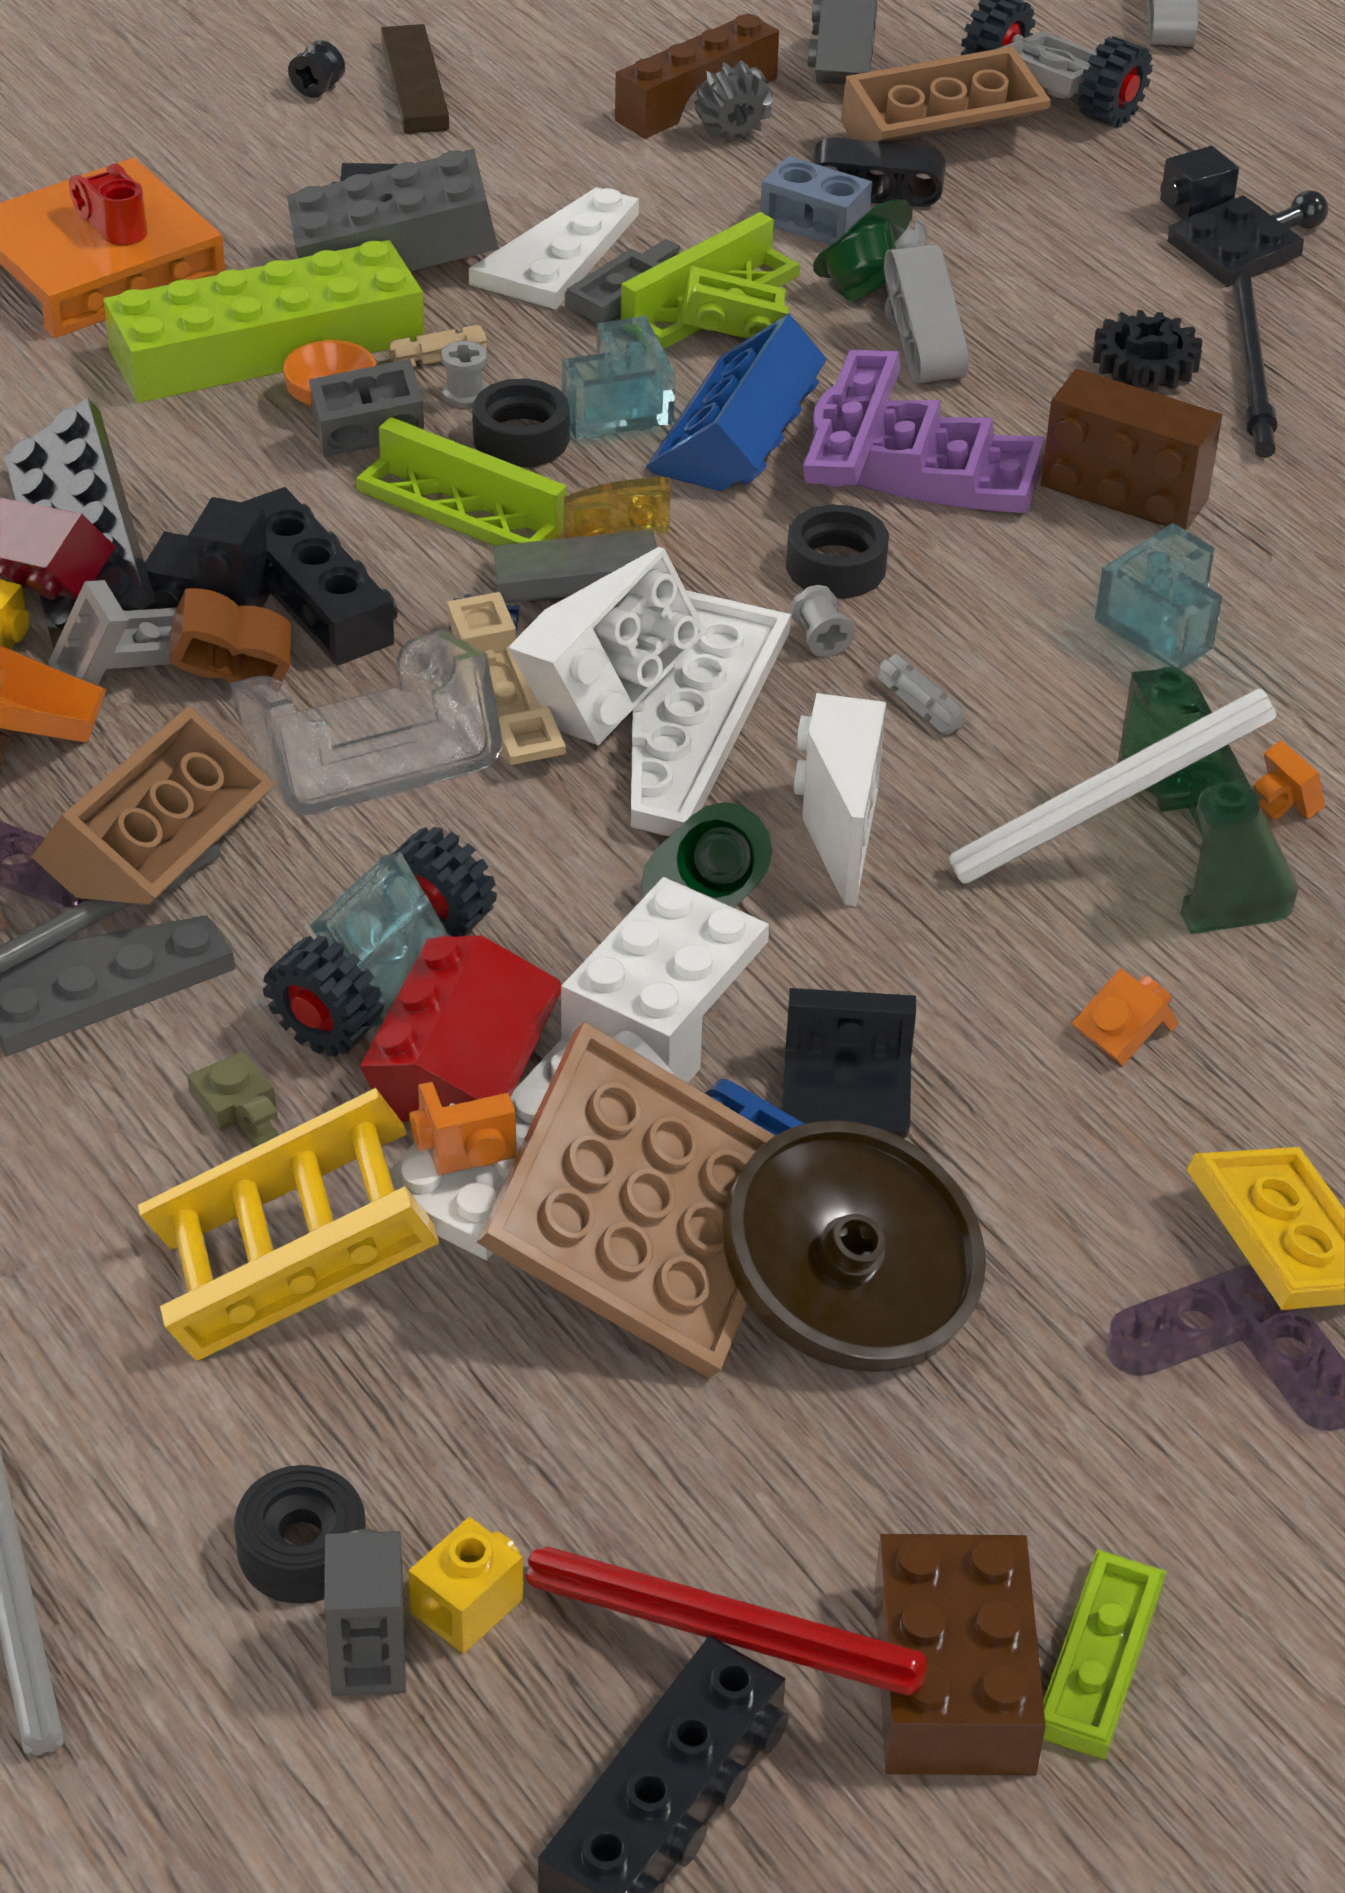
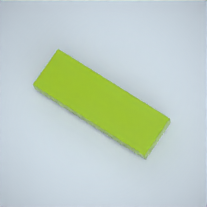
(1101, 1653)

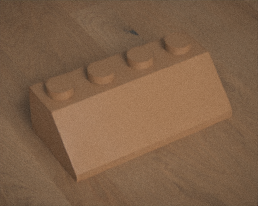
(941, 96)
(153, 814)

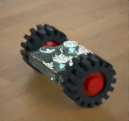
(371, 937)

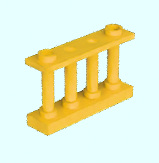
(308, 1268)

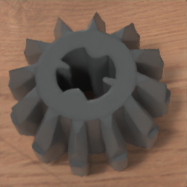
(734, 101)

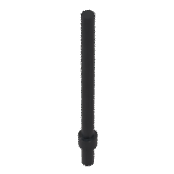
(1260, 415)

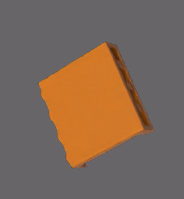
(73, 265)
(45, 699)

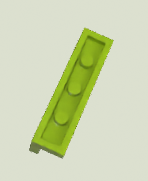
(733, 252)
(471, 480)

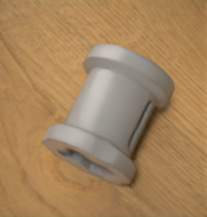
(464, 372)
(825, 627)

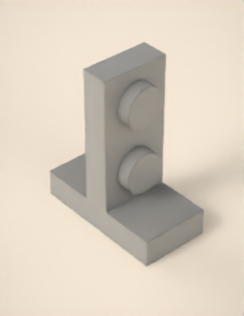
(106, 637)

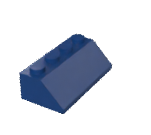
(741, 409)

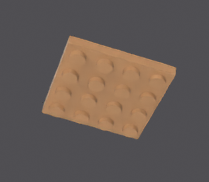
(628, 1199)

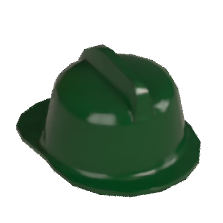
(859, 254)
(715, 852)

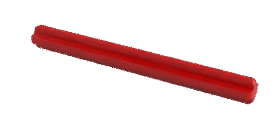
(728, 1620)

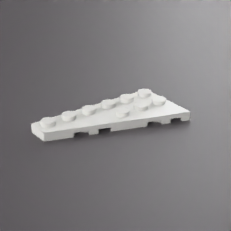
(698, 710)

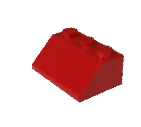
(460, 1022)

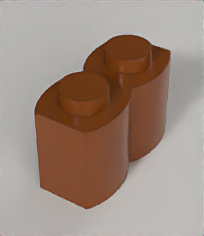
(228, 640)

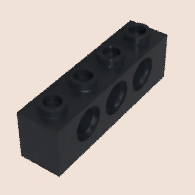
(323, 583)

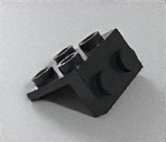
(849, 1058)

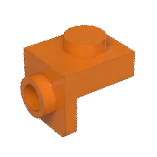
(1125, 1015)
(464, 1133)

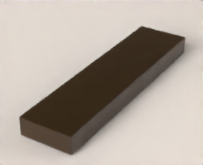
(414, 78)

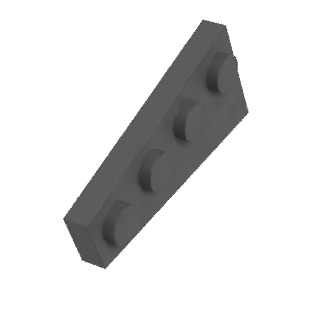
(105, 976)

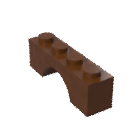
(657, 88)

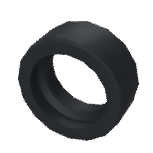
(521, 400)
(838, 527)

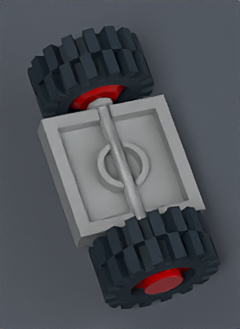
(1107, 78)

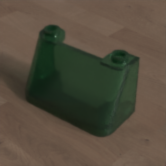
(1240, 863)

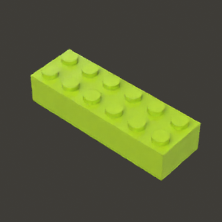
(254, 317)

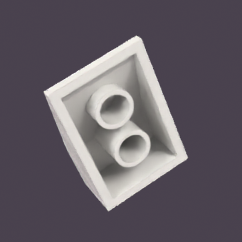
(841, 783)

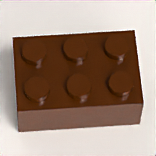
(1130, 449)
(974, 1621)

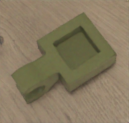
(236, 1093)

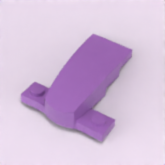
(911, 448)

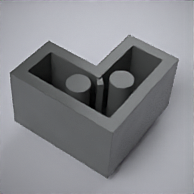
(844, 38)

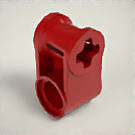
(111, 204)

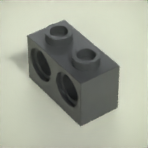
(356, 402)
(365, 1612)

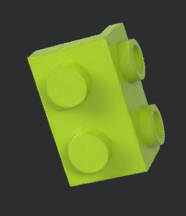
(730, 303)

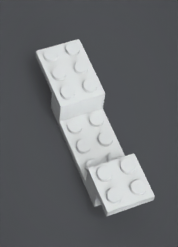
(645, 978)

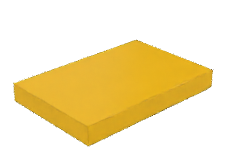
(1280, 1221)

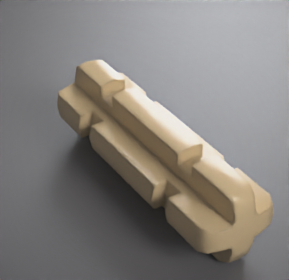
(429, 347)

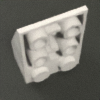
(608, 645)

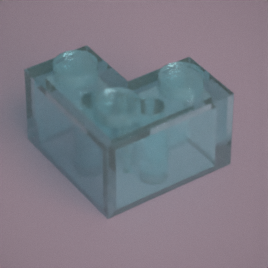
(621, 385)
(1162, 597)

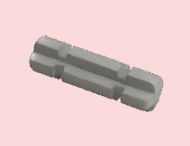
(921, 694)

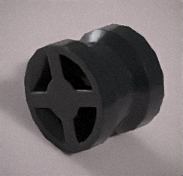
(316, 68)

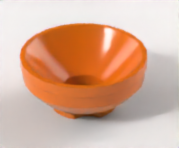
(321, 360)

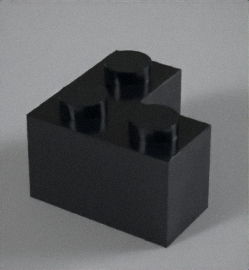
(220, 555)

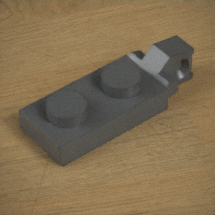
(600, 292)

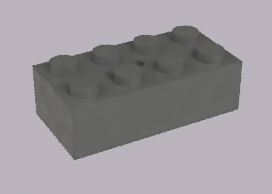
(425, 208)

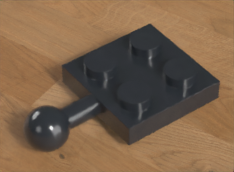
(1244, 237)

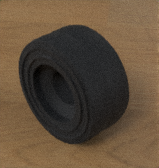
(286, 1498)

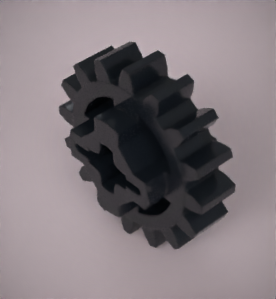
(1147, 350)

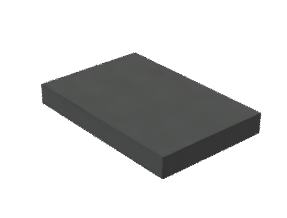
(565, 564)

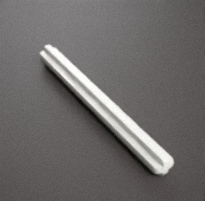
(1113, 786)

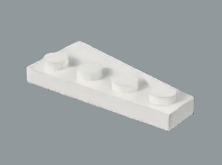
(557, 250)

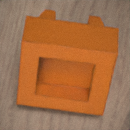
(1289, 784)

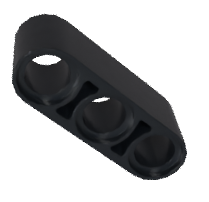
(897, 162)

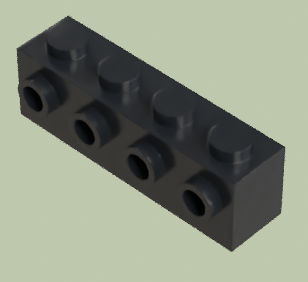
(669, 1778)

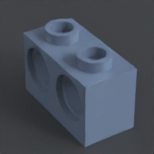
(814, 199)

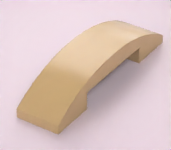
(525, 727)

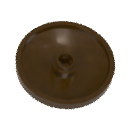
(853, 1246)

